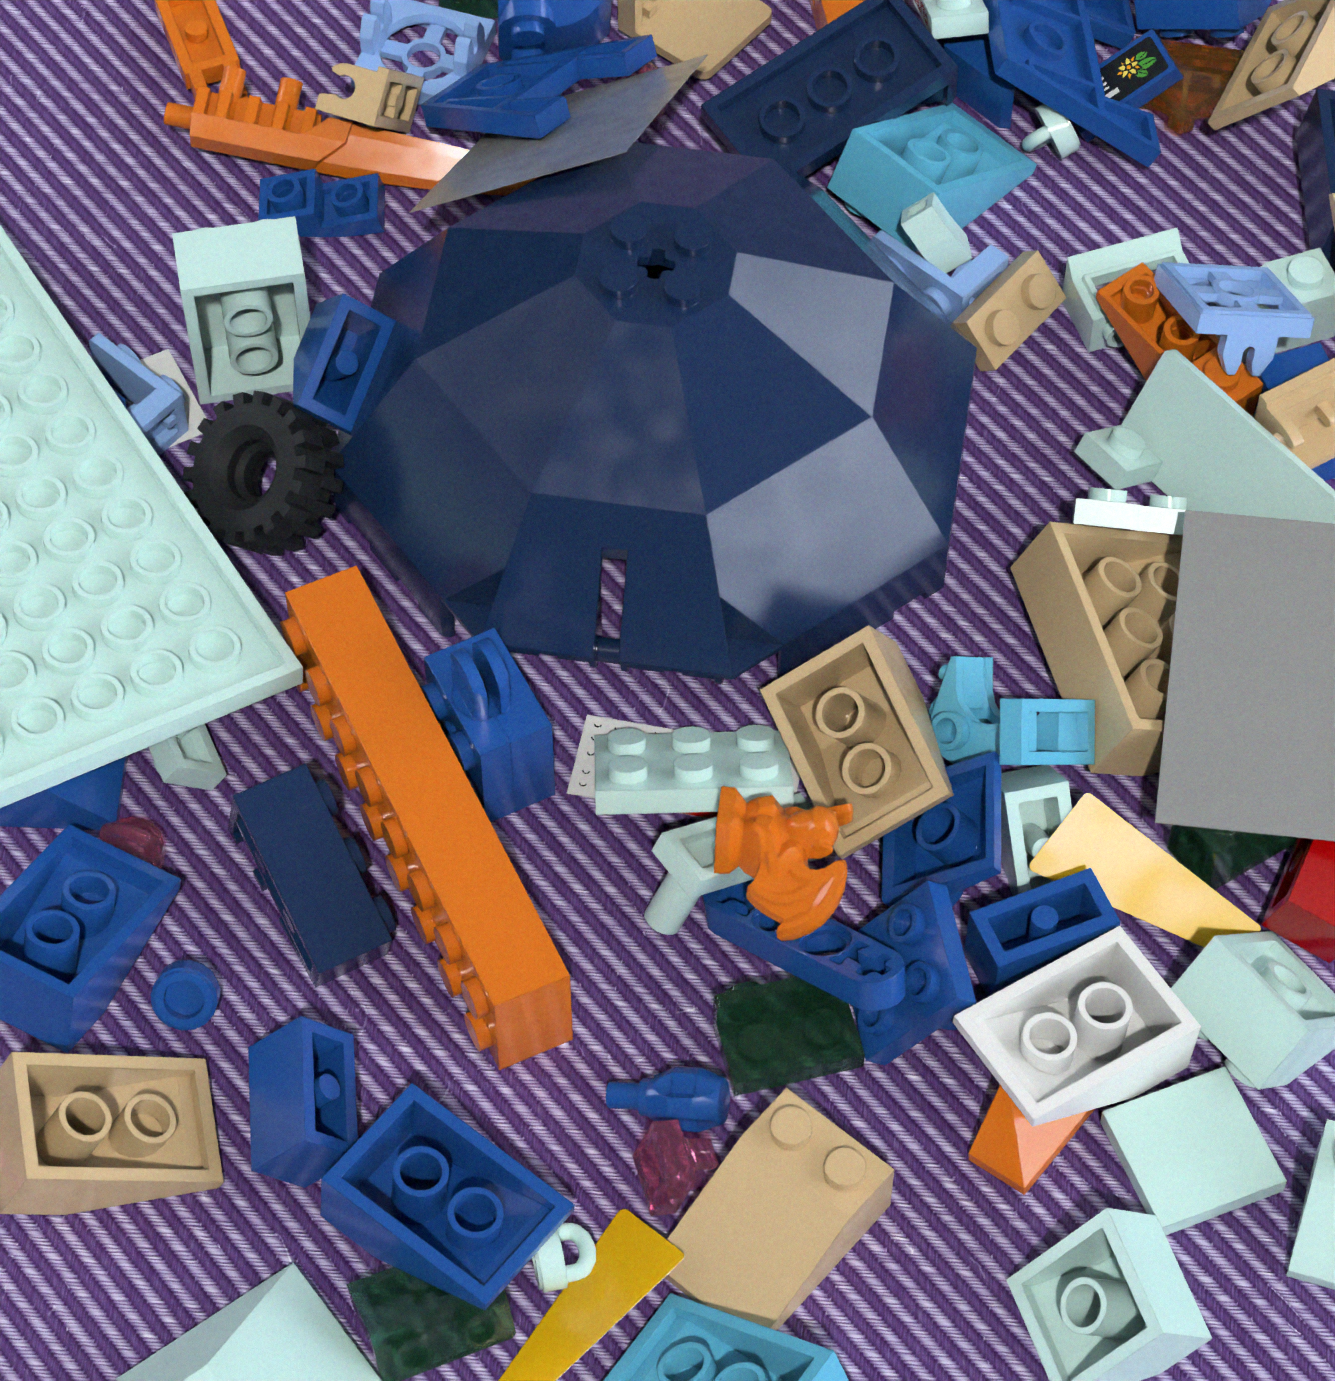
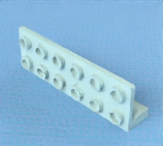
(1205, 449)

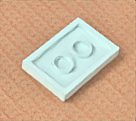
(688, 769)

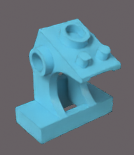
(966, 705)

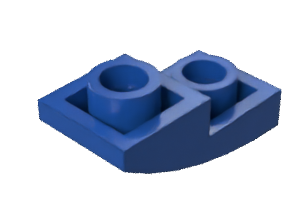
(325, 209)

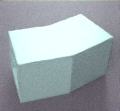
(936, 233)

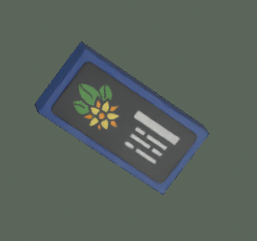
(1137, 74)

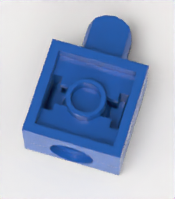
(492, 723)

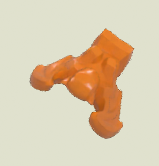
(775, 850)

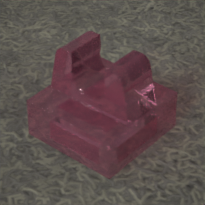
(671, 1166)

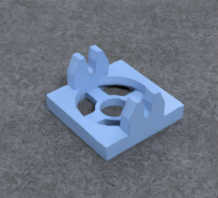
(389, 16)
(1234, 309)

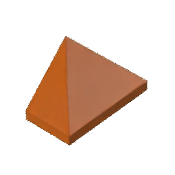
(1016, 1150)

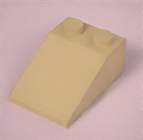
(1282, 61)
(861, 736)
(103, 1131)
(778, 1214)

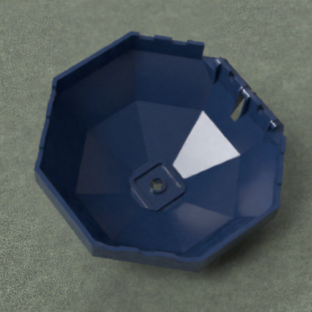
(743, 431)

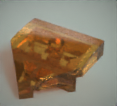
(1205, 78)

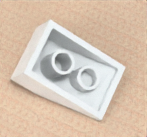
(1082, 1031)

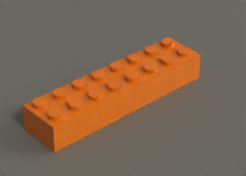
(430, 821)

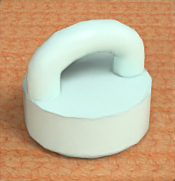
(1054, 130)
(549, 1261)

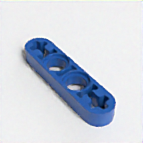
(859, 974)

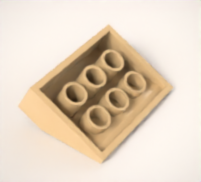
(1107, 630)

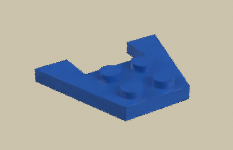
(1053, 57)
(525, 92)

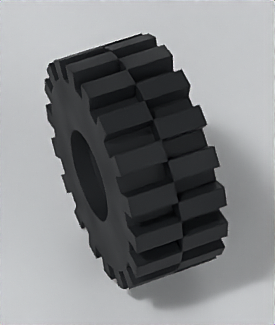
(230, 466)

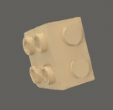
(695, 28)

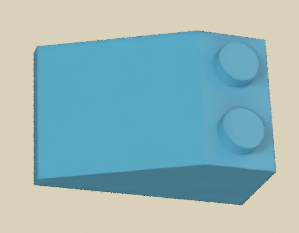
(922, 153)
(710, 1345)

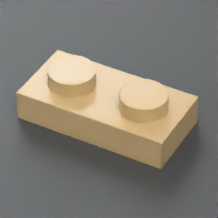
(1010, 309)

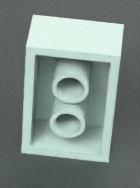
(243, 305)

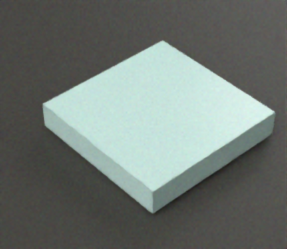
(1193, 1151)

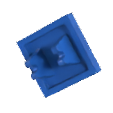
(936, 973)

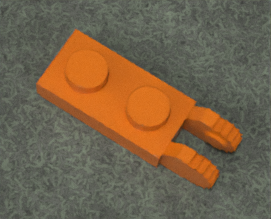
(197, 41)

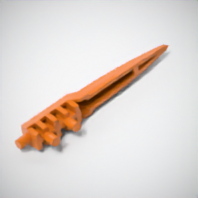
(303, 141)

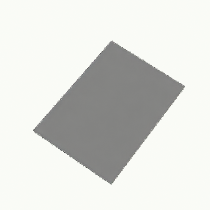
(601, 125)
(1252, 679)

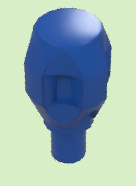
(682, 1093)

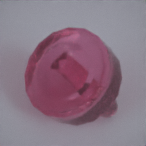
(137, 838)

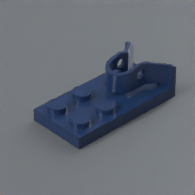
(838, 79)

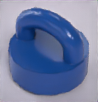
(185, 995)

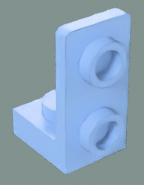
(948, 293)
(156, 400)

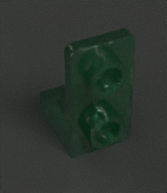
(1222, 854)

